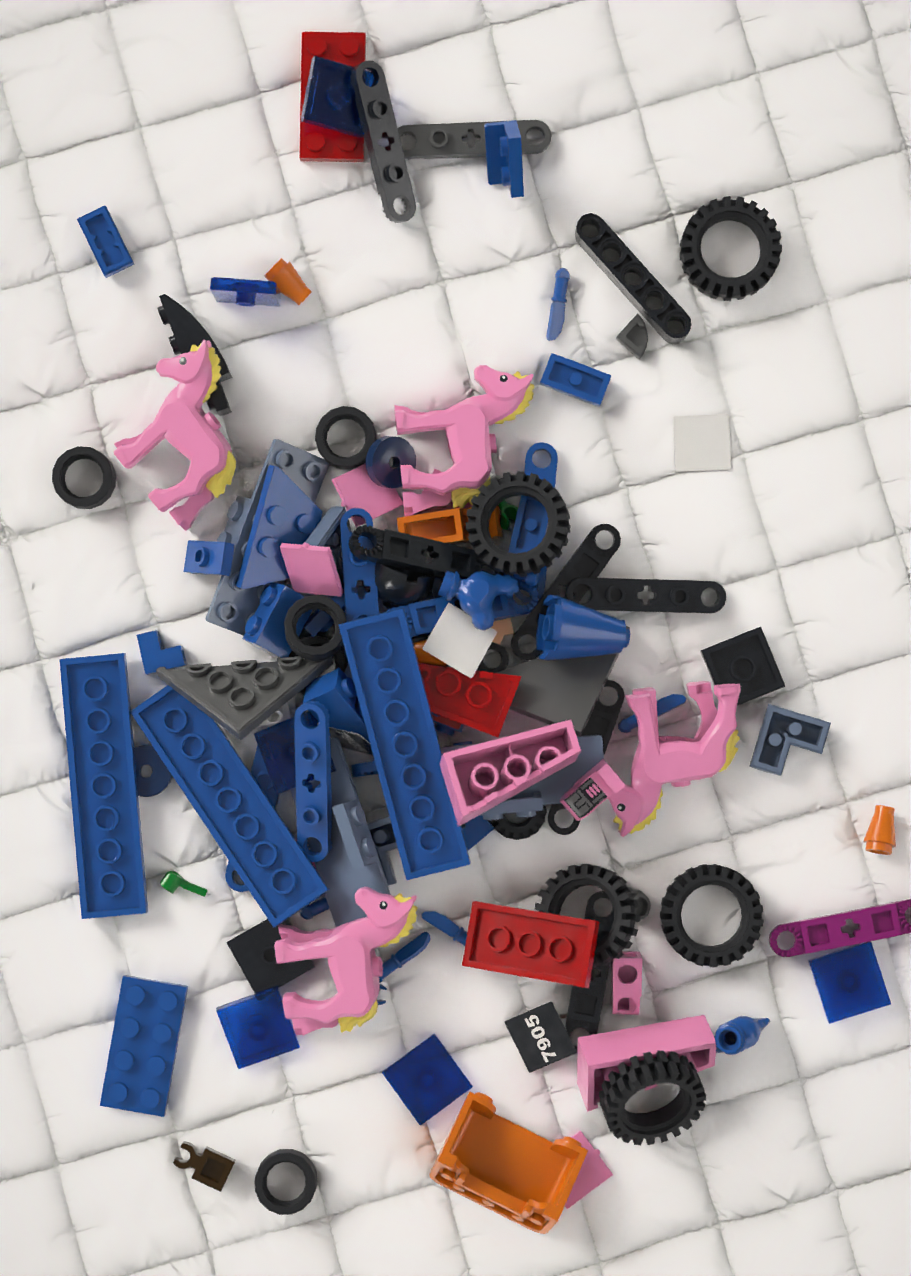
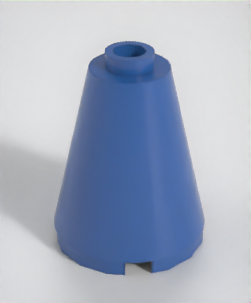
(578, 631)

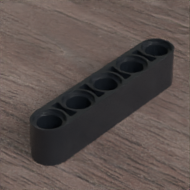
(630, 263)

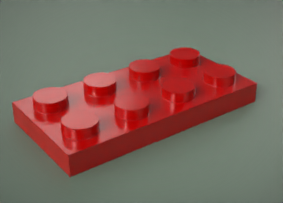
(316, 142)
(531, 944)

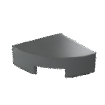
(634, 336)

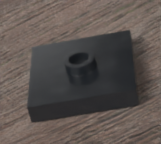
(745, 662)
(257, 957)

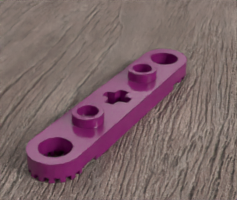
(825, 931)

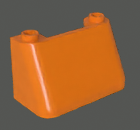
(507, 1166)

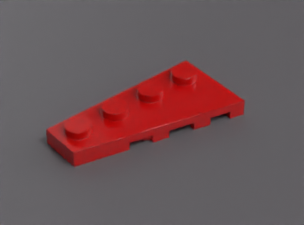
(474, 701)

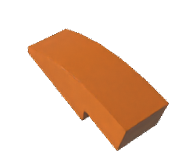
(446, 525)

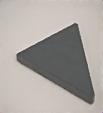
(561, 688)
(244, 692)

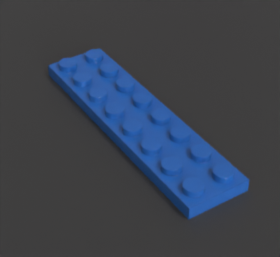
(404, 743)
(103, 786)
(230, 804)

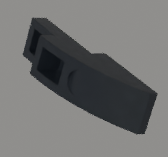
(190, 332)

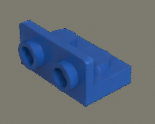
(504, 156)

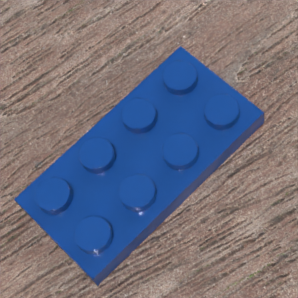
(144, 1045)

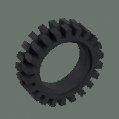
(741, 212)
(503, 489)
(617, 891)
(750, 921)
(660, 1121)

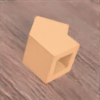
(503, 628)

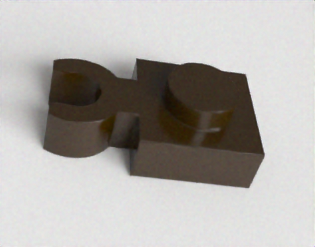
(210, 1167)

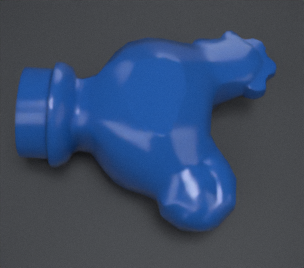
(477, 594)
(739, 1034)

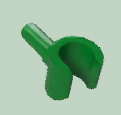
(507, 512)
(173, 880)

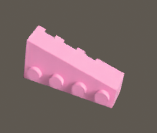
(503, 767)
(605, 1051)

